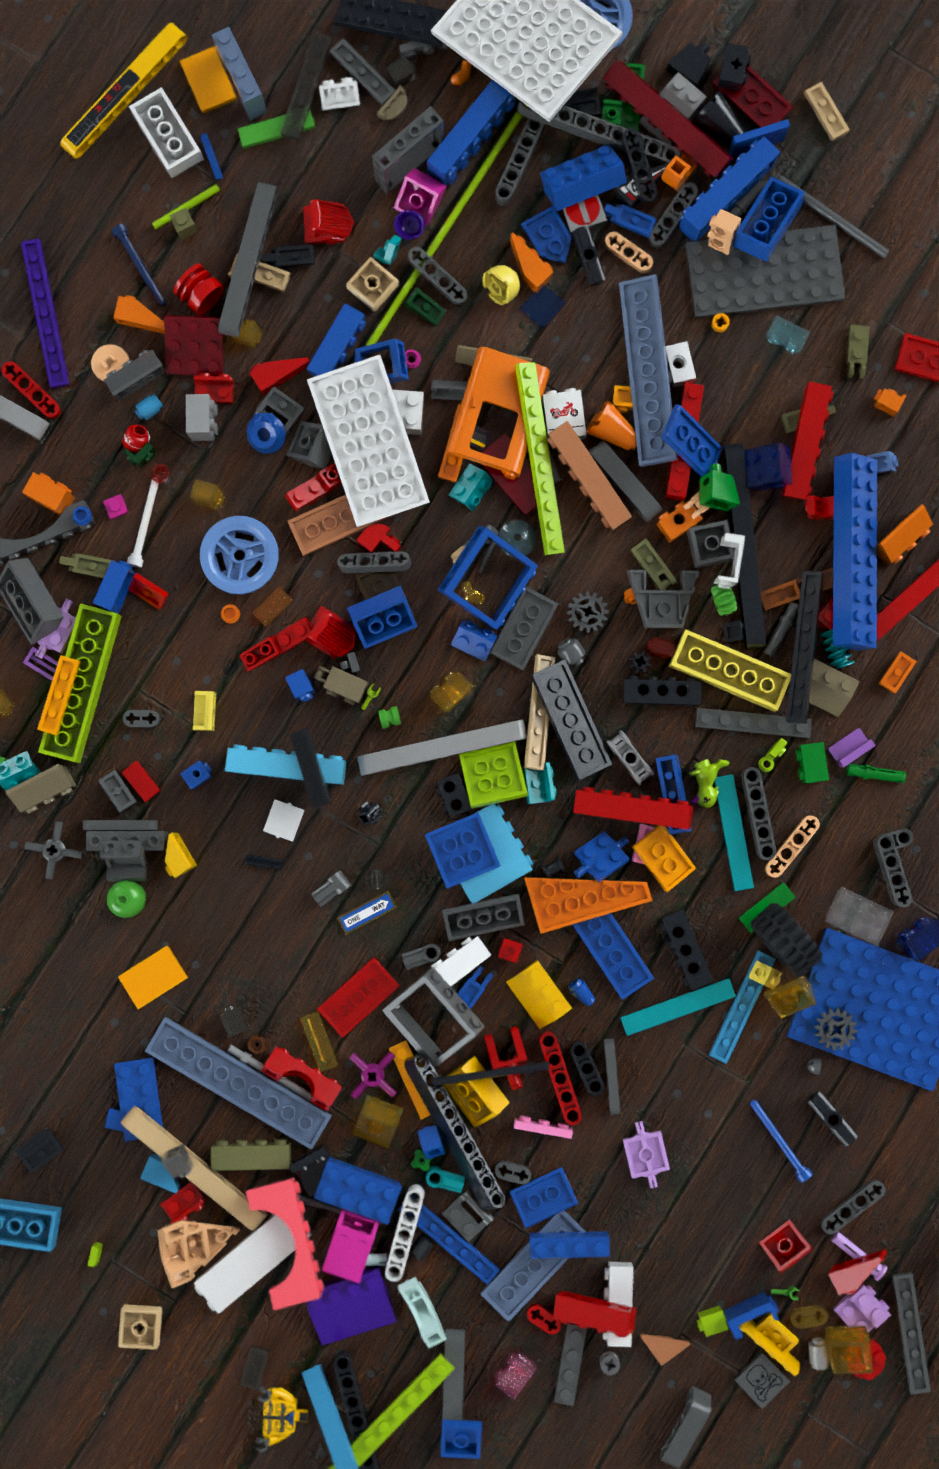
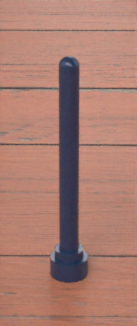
(121, 233)

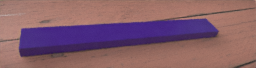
(45, 313)

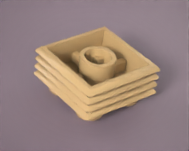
(372, 272)
(131, 1336)

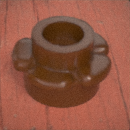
(256, 1039)

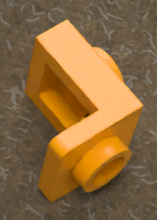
(622, 398)

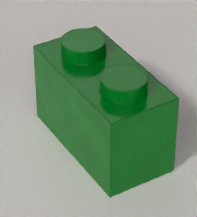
(812, 763)

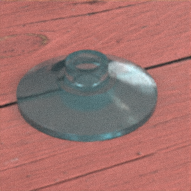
(522, 528)

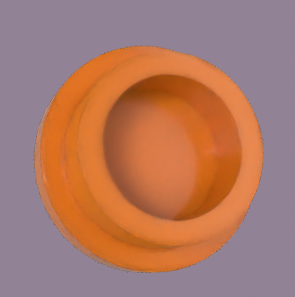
(230, 613)

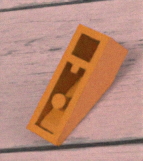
(134, 314)

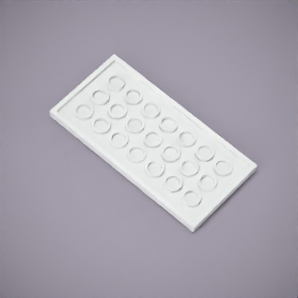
(368, 440)

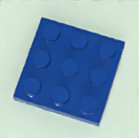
(462, 850)

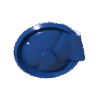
(266, 433)

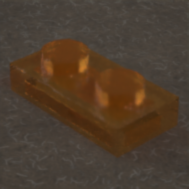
(273, 606)

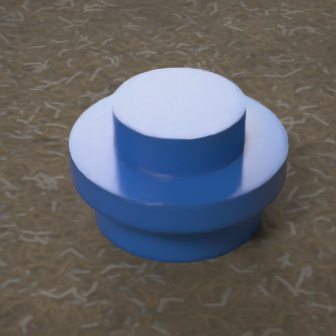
(82, 515)

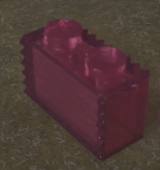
(515, 1374)

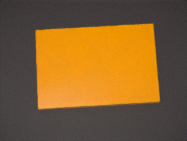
(208, 80)
(664, 857)
(152, 977)

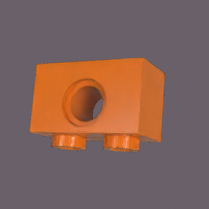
(670, 528)

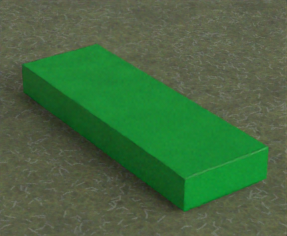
(781, 895)

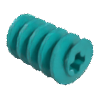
(837, 653)

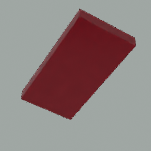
(521, 488)

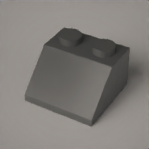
(310, 445)

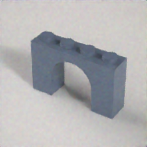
(236, 64)

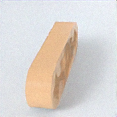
(629, 260)

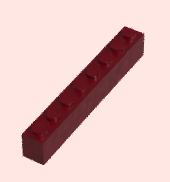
(667, 118)

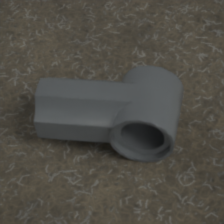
(334, 886)
(419, 956)

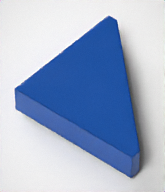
(211, 156)

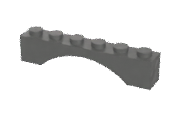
(62, 528)

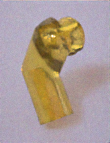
(472, 595)

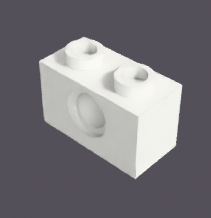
(680, 353)

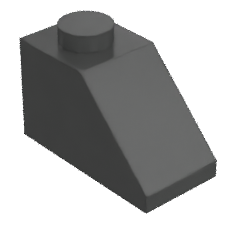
(177, 1161)

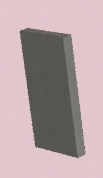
(524, 628)

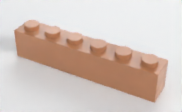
(589, 476)

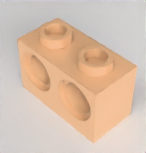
(723, 231)

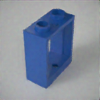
(397, 356)
(114, 586)

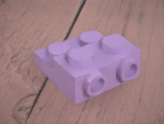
(862, 1308)

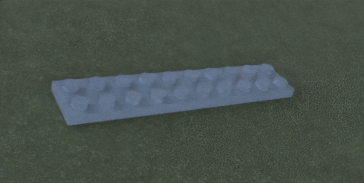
(647, 368)
(238, 1083)

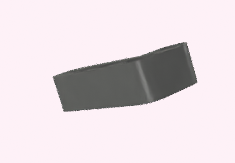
(897, 868)
(687, 1427)

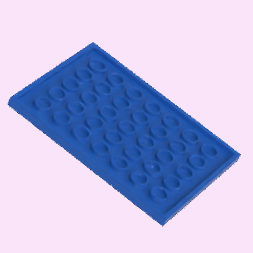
(890, 1002)

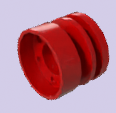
(198, 289)

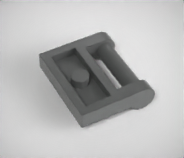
(283, 406)
(463, 1220)

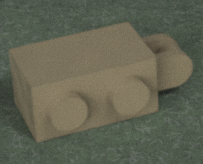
(342, 684)

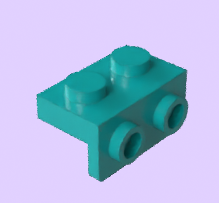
(471, 486)
(17, 770)
(539, 784)

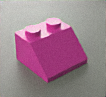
(420, 194)

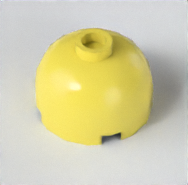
(502, 283)

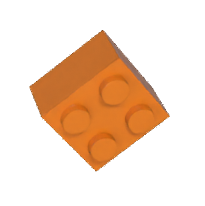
(47, 493)

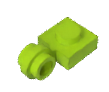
(776, 750)

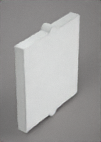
(283, 820)

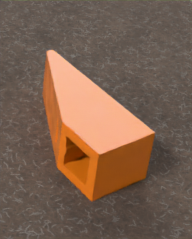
(531, 267)

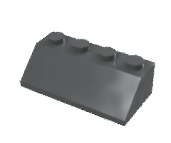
(29, 600)
(483, 917)

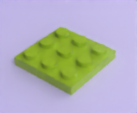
(493, 775)

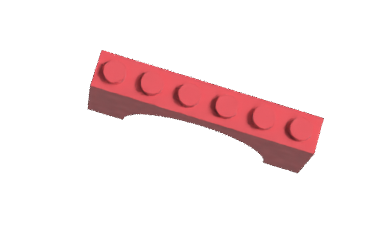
(283, 1200)

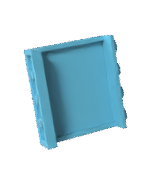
(509, 854)

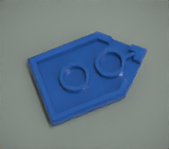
(548, 235)

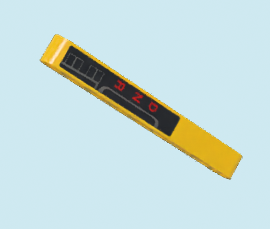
(123, 90)

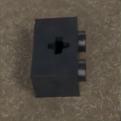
(734, 56)

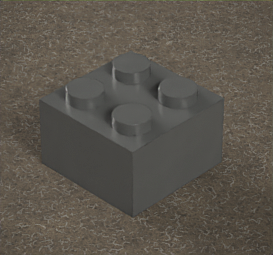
(705, 544)

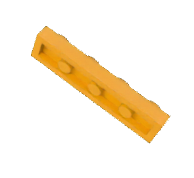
(58, 695)
(402, 1052)

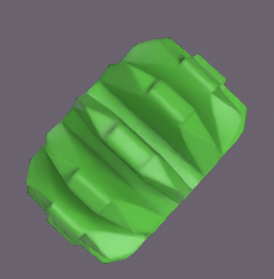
(724, 600)

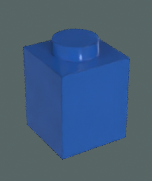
(431, 1142)

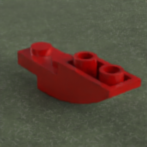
(315, 488)
(276, 645)

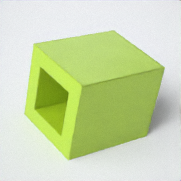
(712, 1321)

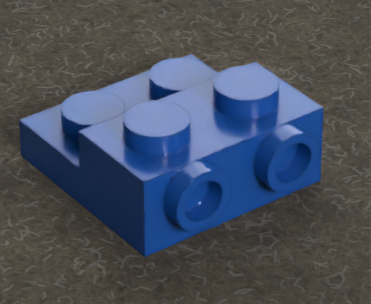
(461, 1439)

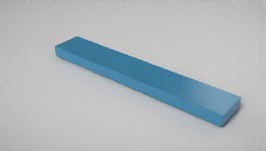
(739, 1012)
(329, 1418)

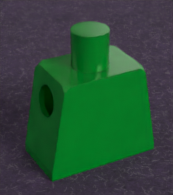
(718, 489)

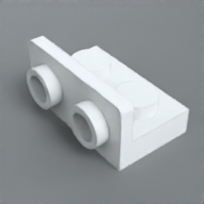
(339, 94)

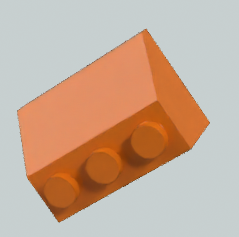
(904, 536)

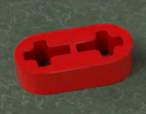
(540, 1322)

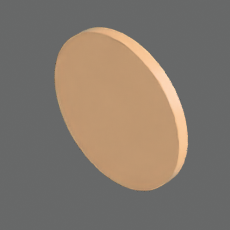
(108, 359)

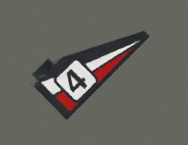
(627, 193)

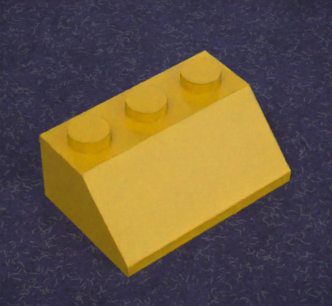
(539, 994)
(476, 1098)

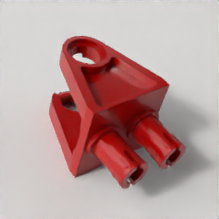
(520, 1059)

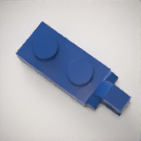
(630, 219)

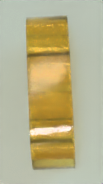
(807, 1312)

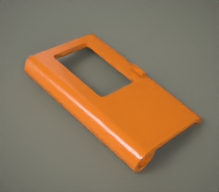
(495, 382)

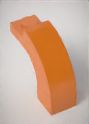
(678, 171)

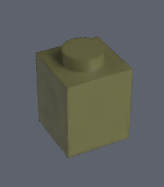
(183, 223)

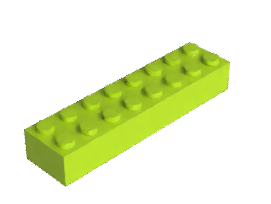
(92, 645)

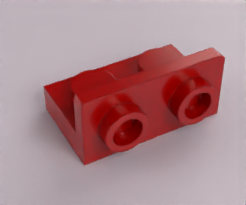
(218, 387)
(183, 1202)

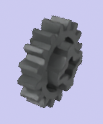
(599, 616)
(829, 1033)

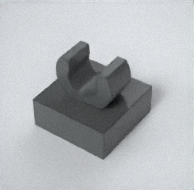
(352, 663)

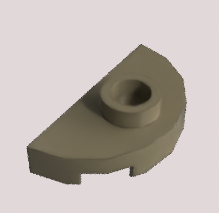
(394, 106)

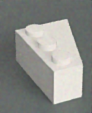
(462, 961)

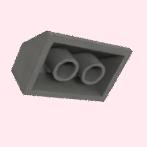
(134, 375)

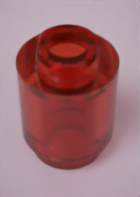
(660, 647)

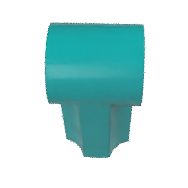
(447, 1180)

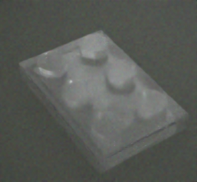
(859, 916)

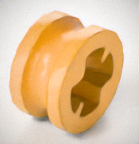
(716, 318)

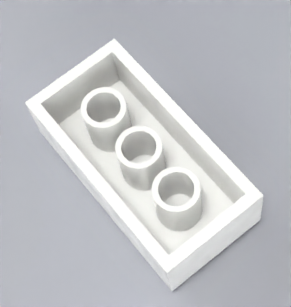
(166, 132)
(411, 409)

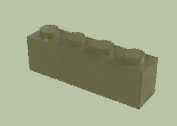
(250, 1155)

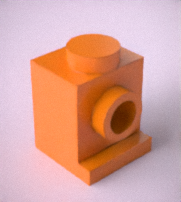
(888, 401)

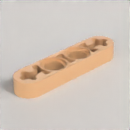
(794, 848)

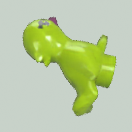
(705, 776)

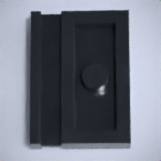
(585, 101)
(39, 1150)

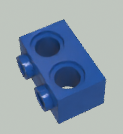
(300, 686)

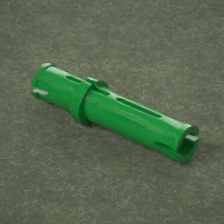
(875, 773)

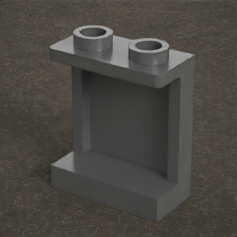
(124, 860)

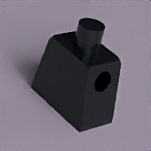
(690, 62)

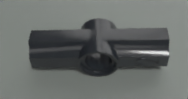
(585, 245)
(839, 1127)

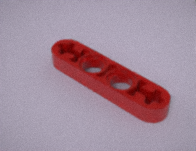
(31, 390)

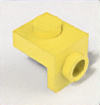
(765, 975)

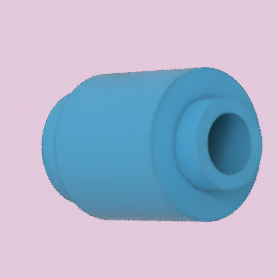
(148, 407)

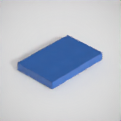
(774, 133)
(543, 1197)

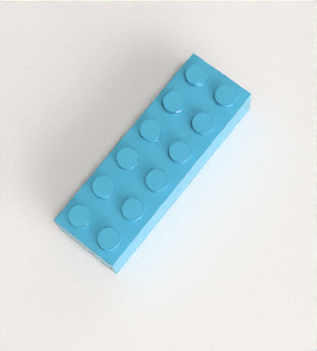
(280, 764)

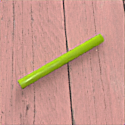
(189, 204)

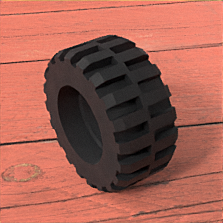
(786, 940)

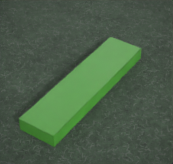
(267, 130)

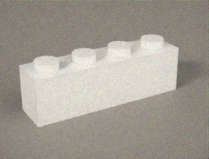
(620, 1292)

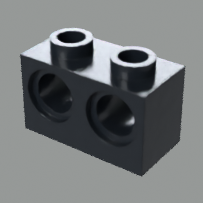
(459, 793)

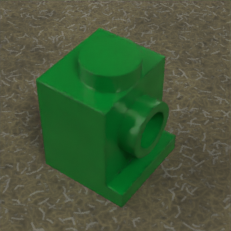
(612, 107)

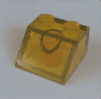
(451, 691)
(791, 997)
(377, 1121)
(848, 1349)

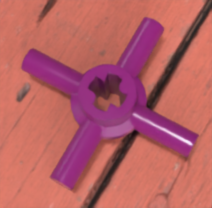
(377, 1068)

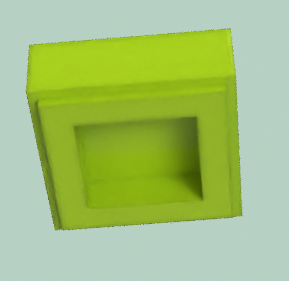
(95, 1254)

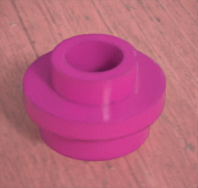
(412, 353)

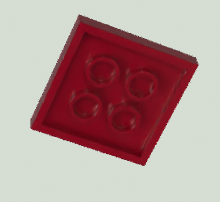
(193, 345)

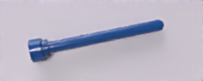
(802, 1173)

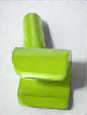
(371, 694)

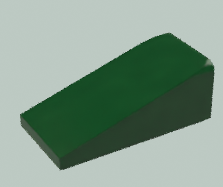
(425, 307)

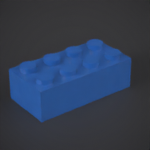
(583, 177)
(768, 219)
(357, 1190)

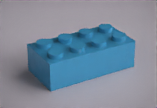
(29, 1225)

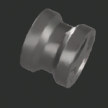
(610, 1358)

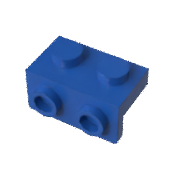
(474, 640)

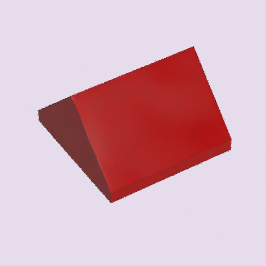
(785, 1246)

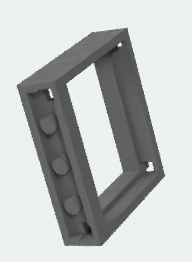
(408, 150)
(415, 1034)

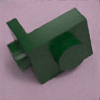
(145, 455)

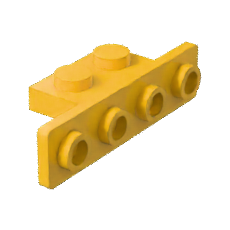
(775, 1340)

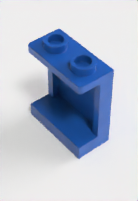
(748, 1310)

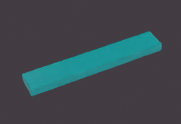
(733, 833)
(677, 1006)

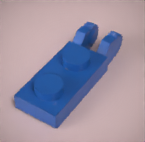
(472, 990)

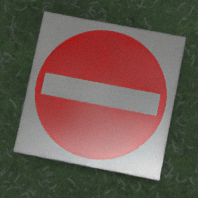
(585, 213)

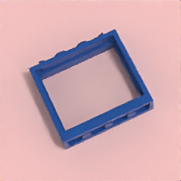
(464, 561)

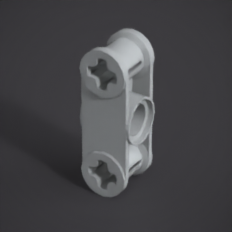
(622, 750)

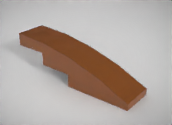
(791, 591)

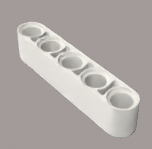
(401, 1241)

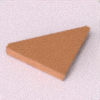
(664, 1347)

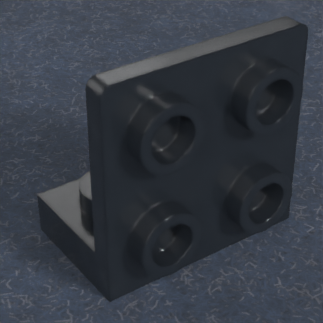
(310, 1167)

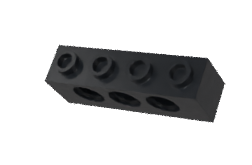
(691, 686)
(702, 974)

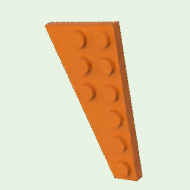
(571, 901)

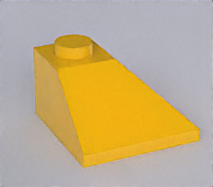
(178, 856)

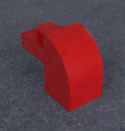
(820, 508)
(375, 535)

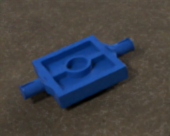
(601, 856)

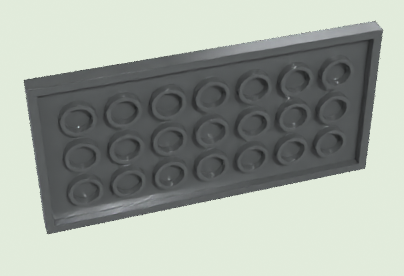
(798, 273)

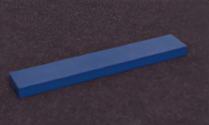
(454, 1244)

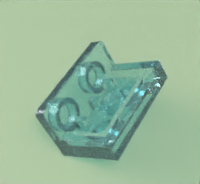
(787, 335)

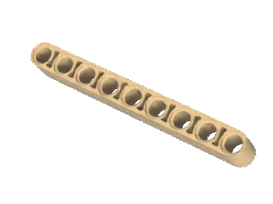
(201, 1175)

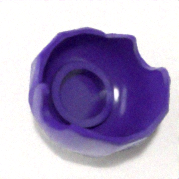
(409, 224)

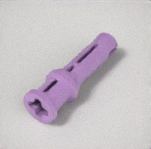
(841, 1240)

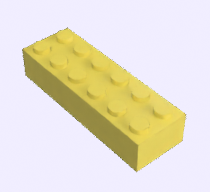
(730, 670)

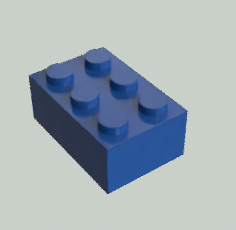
(382, 617)

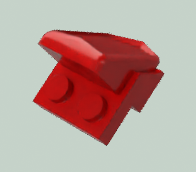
(326, 222)
(331, 633)

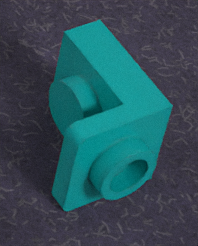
(389, 252)

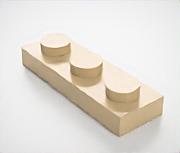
(826, 111)
(269, 276)

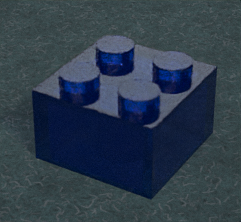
(768, 467)
(921, 938)

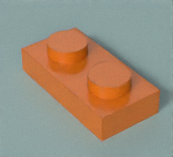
(897, 672)

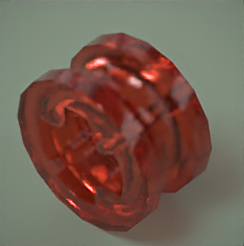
(156, 477)

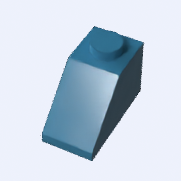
(158, 1175)

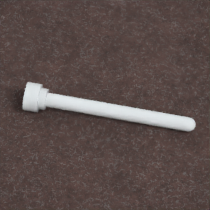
(135, 559)

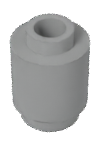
(818, 1354)

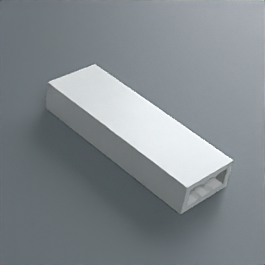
(246, 1263)

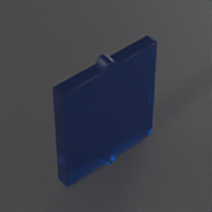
(543, 306)

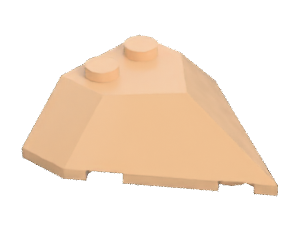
(189, 1246)

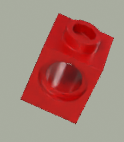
(510, 950)

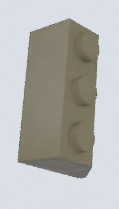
(830, 688)
(42, 789)

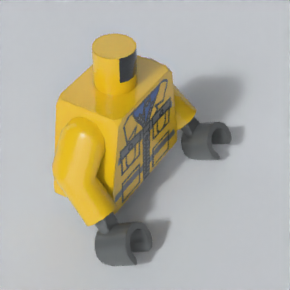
(279, 1416)

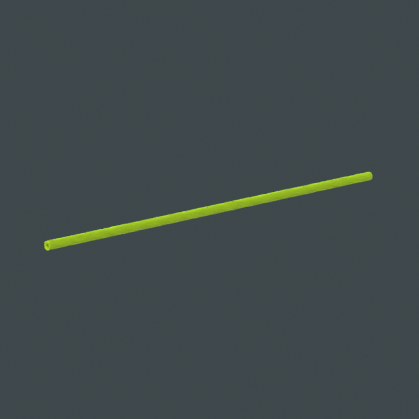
(447, 225)

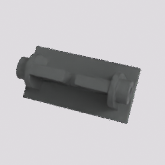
(448, 390)

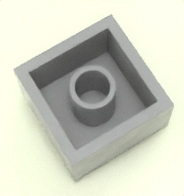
(200, 417)

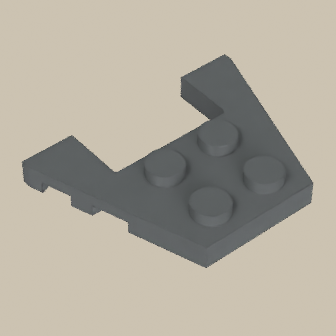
(662, 607)

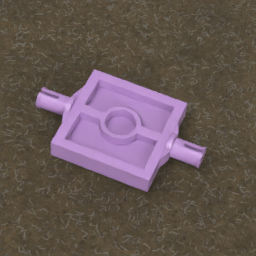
(61, 636)
(646, 1154)

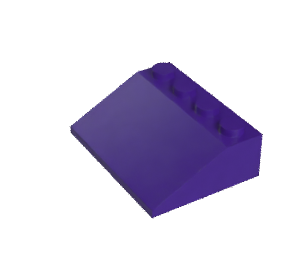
(351, 1307)

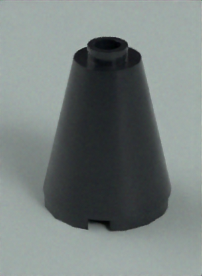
(719, 119)

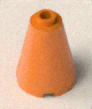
(612, 427)

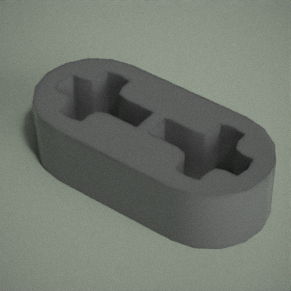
(141, 723)
(514, 1167)

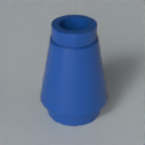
(581, 991)

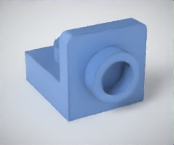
(885, 461)

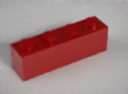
(594, 1313)

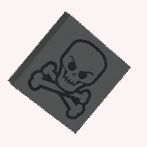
(761, 1380)

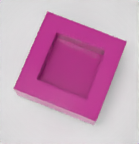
(116, 507)

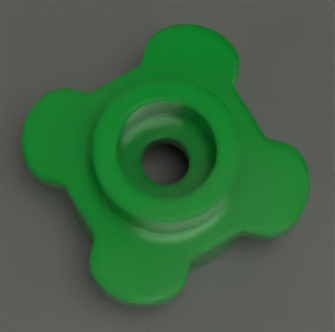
(417, 1163)

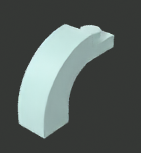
(423, 1311)

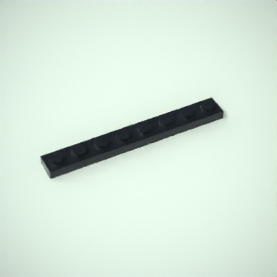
(804, 647)

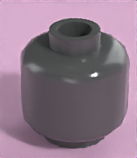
(571, 651)

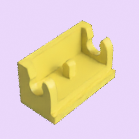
(204, 710)

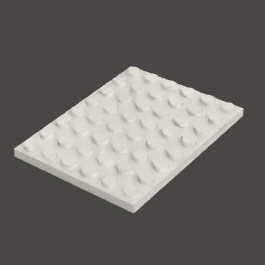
(530, 46)

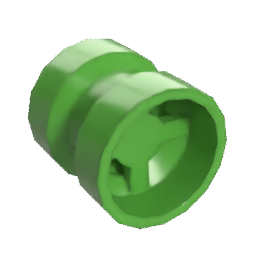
(389, 717)

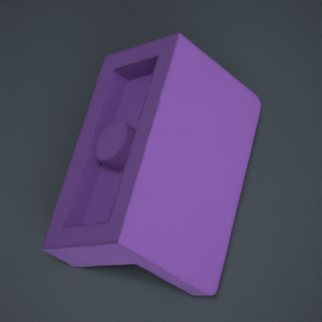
(850, 747)

